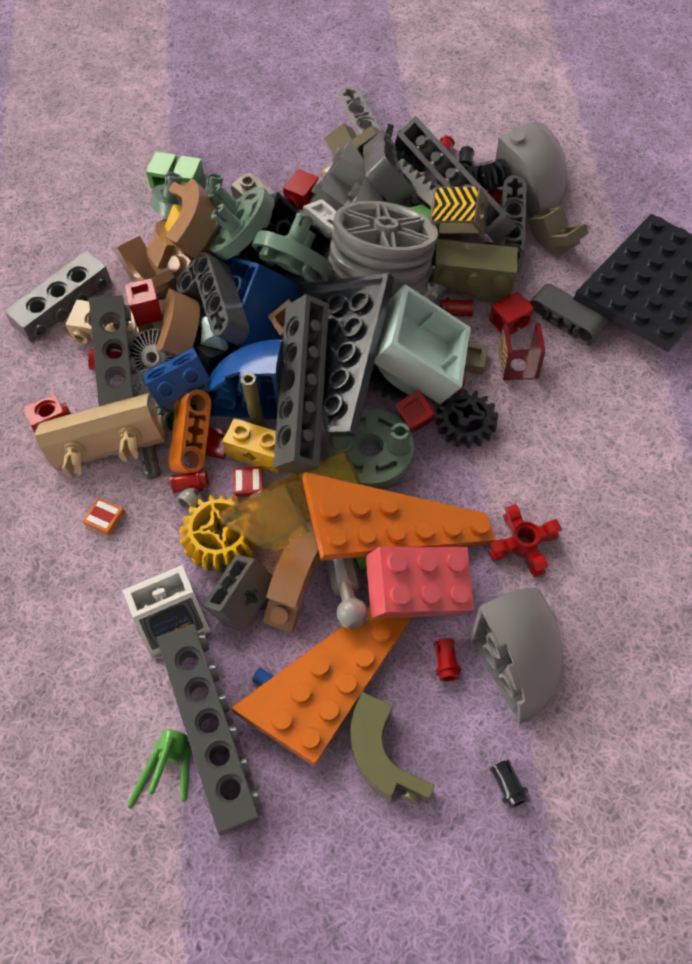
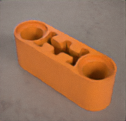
(190, 432)

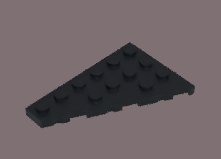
(353, 336)

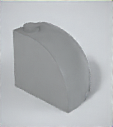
(539, 159)
(521, 649)

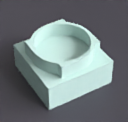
(422, 346)

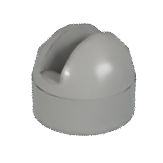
(189, 497)

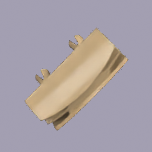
(100, 432)

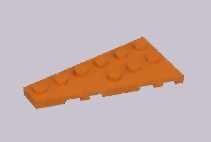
(359, 519)
(319, 690)

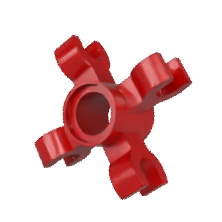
(521, 528)

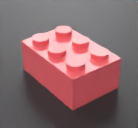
(419, 582)

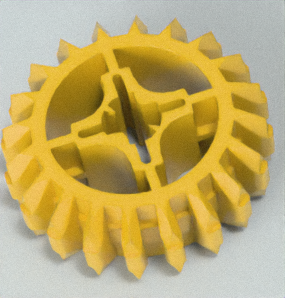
(193, 537)

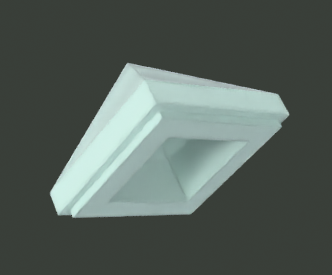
(209, 339)

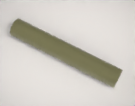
(252, 399)

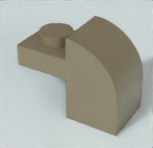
(344, 134)
(554, 231)

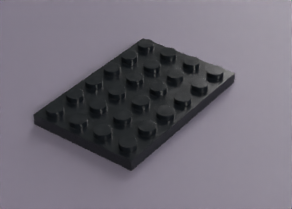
(646, 283)

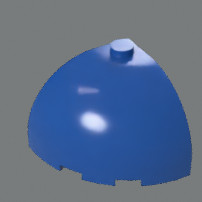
(260, 295)
(226, 389)

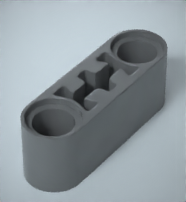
(567, 314)

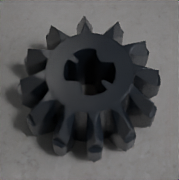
(490, 173)

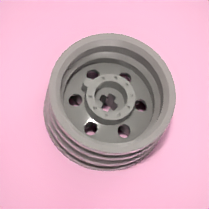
(382, 239)

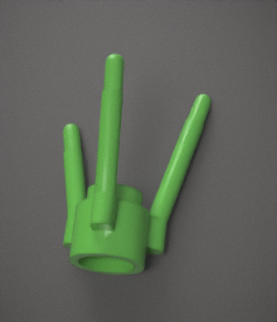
(169, 750)

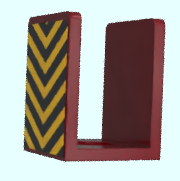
(533, 356)

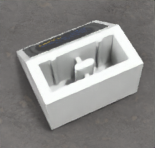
(164, 606)

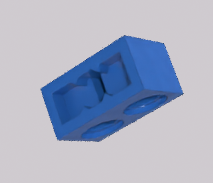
(176, 377)

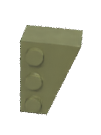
(475, 268)

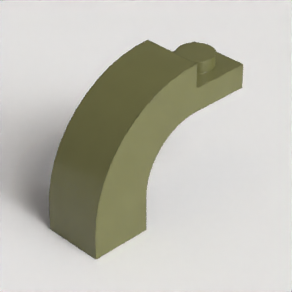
(367, 730)

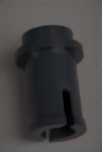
(466, 156)
(509, 784)

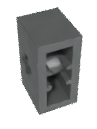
(239, 592)

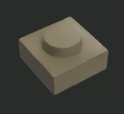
(476, 357)

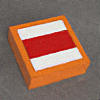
(103, 516)

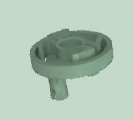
(163, 200)
(238, 220)
(293, 251)
(394, 442)

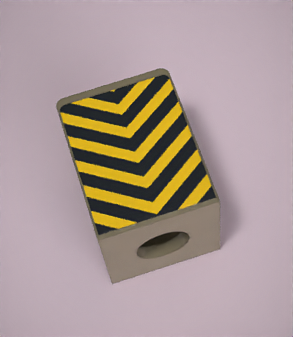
(459, 210)

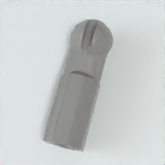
(345, 583)

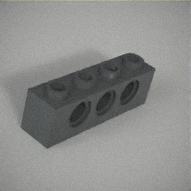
(57, 295)
(102, 312)

